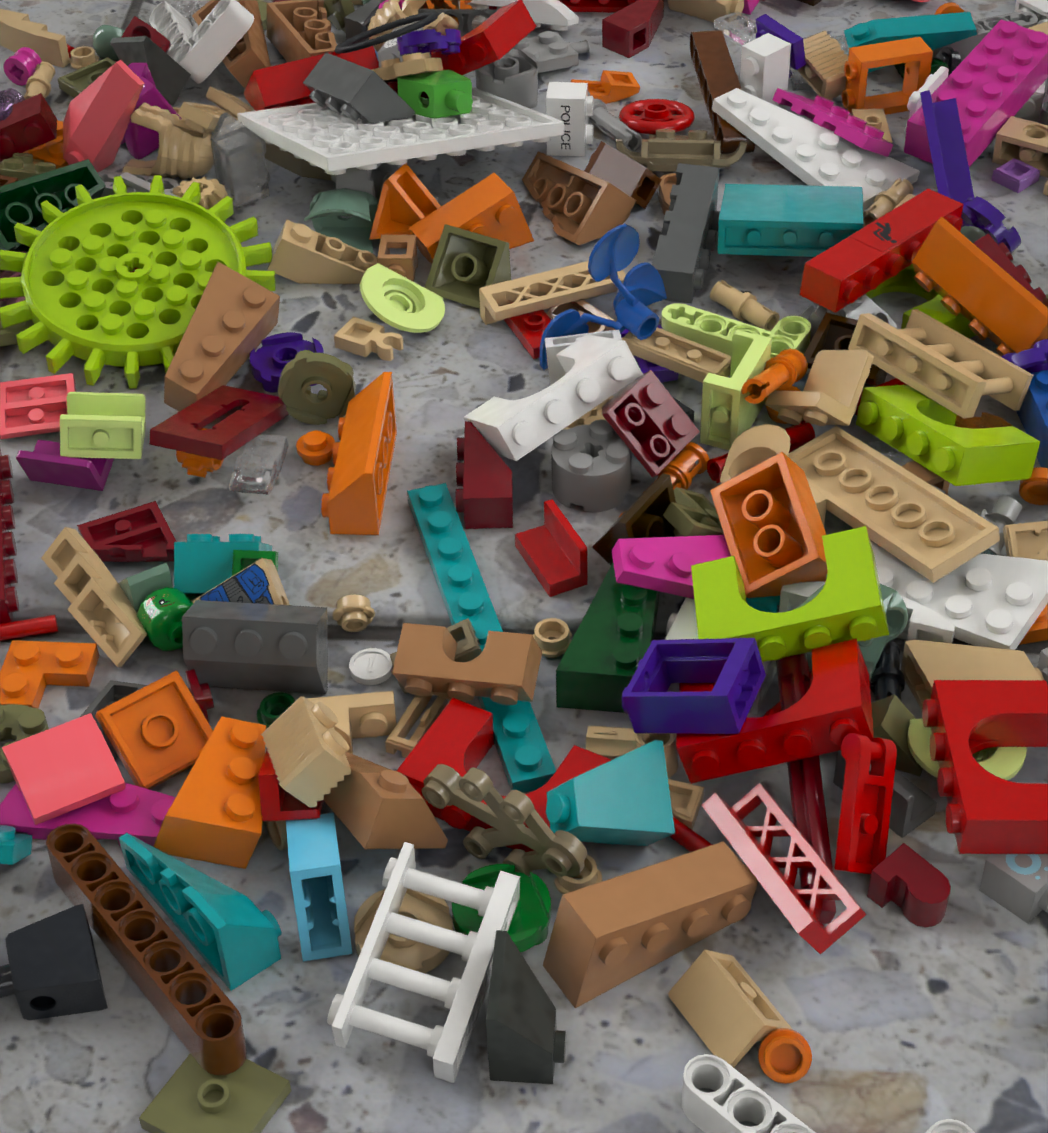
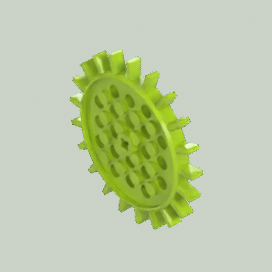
(122, 274)

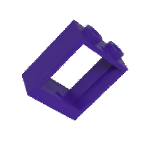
(727, 662)

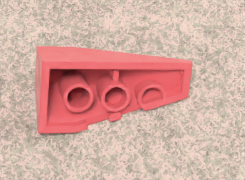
(100, 117)

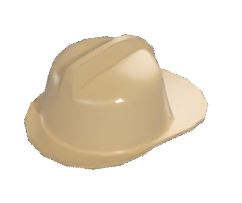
(754, 448)

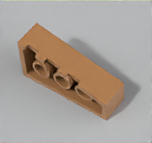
(299, 29)
(251, 49)
(220, 336)
(644, 918)

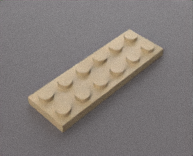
(895, 505)

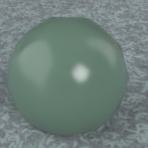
(102, 39)

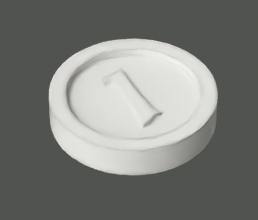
(371, 666)

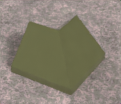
(467, 263)

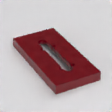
(183, 430)

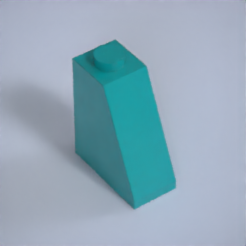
(617, 801)

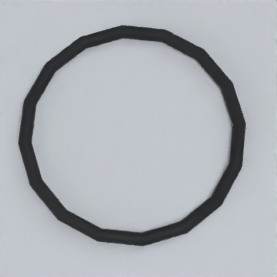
(425, 19)

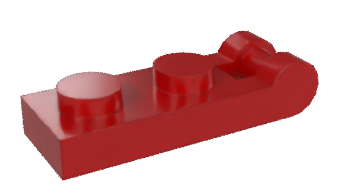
(865, 802)

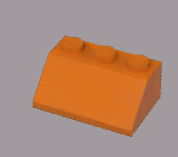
(772, 526)

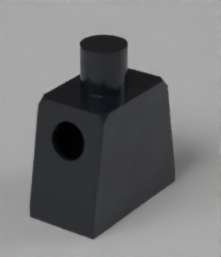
(53, 967)

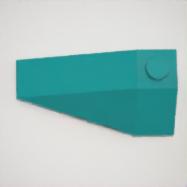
(934, 29)
(213, 917)

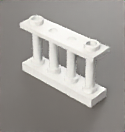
(461, 995)

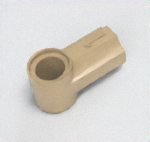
(617, 741)

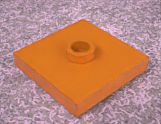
(156, 730)

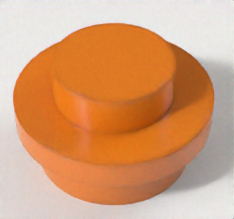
(315, 447)
(784, 1055)

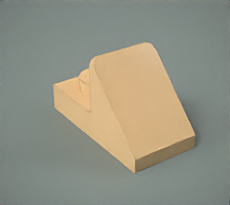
(362, 714)

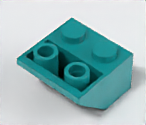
(207, 562)

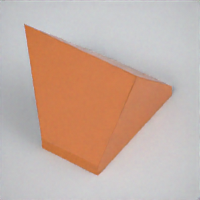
(401, 204)

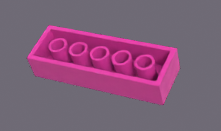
(987, 87)

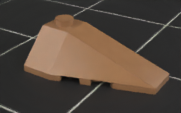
(576, 201)
(383, 808)

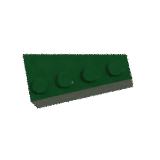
(23, 198)
(607, 647)

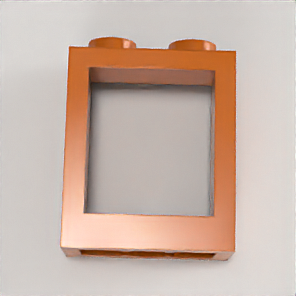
(911, 51)

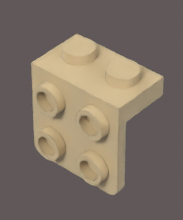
(830, 390)

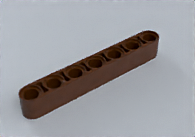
(717, 77)
(148, 950)

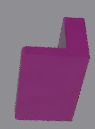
(49, 467)

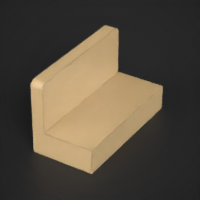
(725, 1006)

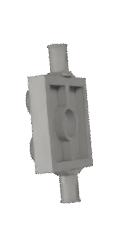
(552, 51)

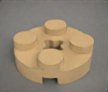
(400, 949)

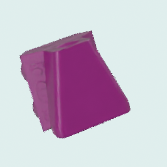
(139, 139)

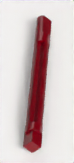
(806, 781)

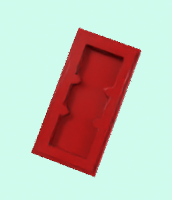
(529, 330)

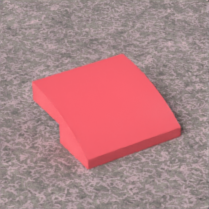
(34, 405)
(63, 768)

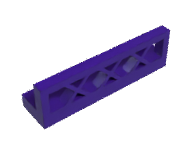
(947, 148)

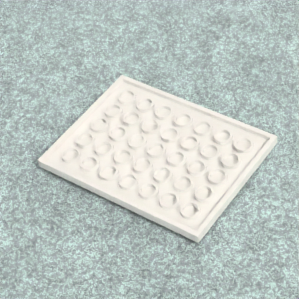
(340, 143)

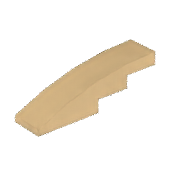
(20, 32)
(94, 596)

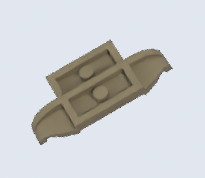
(666, 150)

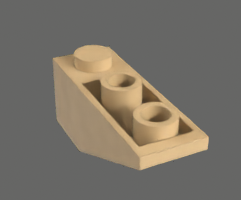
(316, 258)

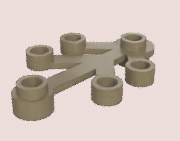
(557, 851)

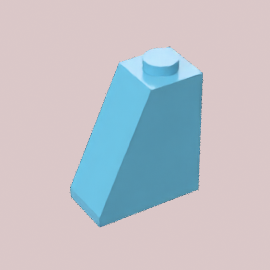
(318, 888)

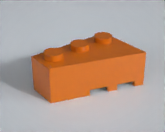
(484, 209)
(219, 803)

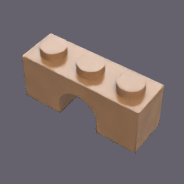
(502, 671)

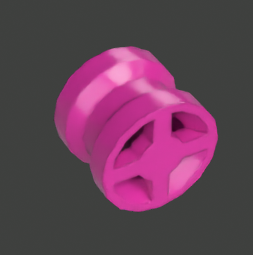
(21, 65)

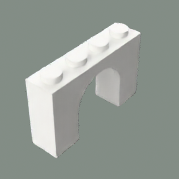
(594, 372)

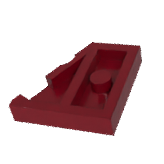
(131, 536)

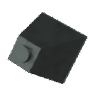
(165, 71)
(520, 1020)

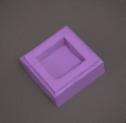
(1016, 175)

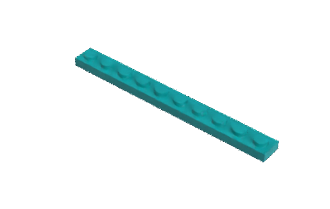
(465, 596)

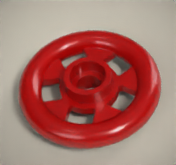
(656, 115)

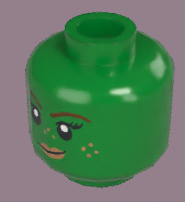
(162, 617)

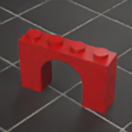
(490, 39)
(811, 727)
(461, 741)
(983, 809)

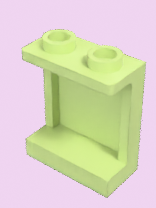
(724, 409)
(103, 425)

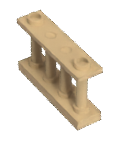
(941, 363)

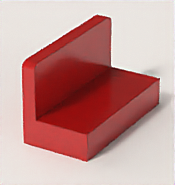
(554, 552)
(278, 803)

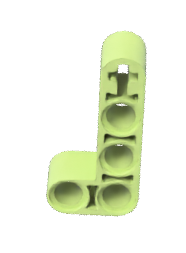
(717, 331)

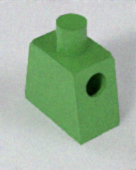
(447, 93)

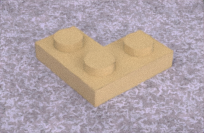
(412, 64)

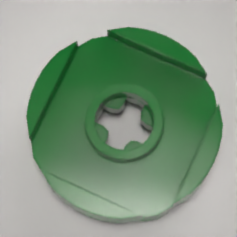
(530, 917)

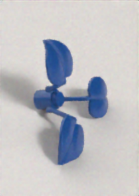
(640, 288)

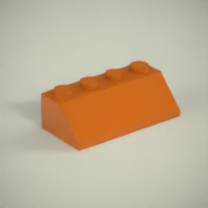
(979, 290)
(362, 461)

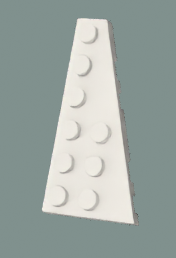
(808, 149)
(986, 598)

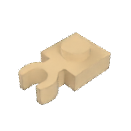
(364, 337)

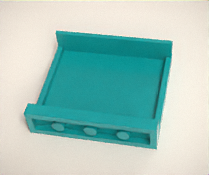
(787, 218)

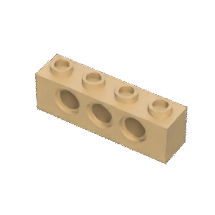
(1022, 141)

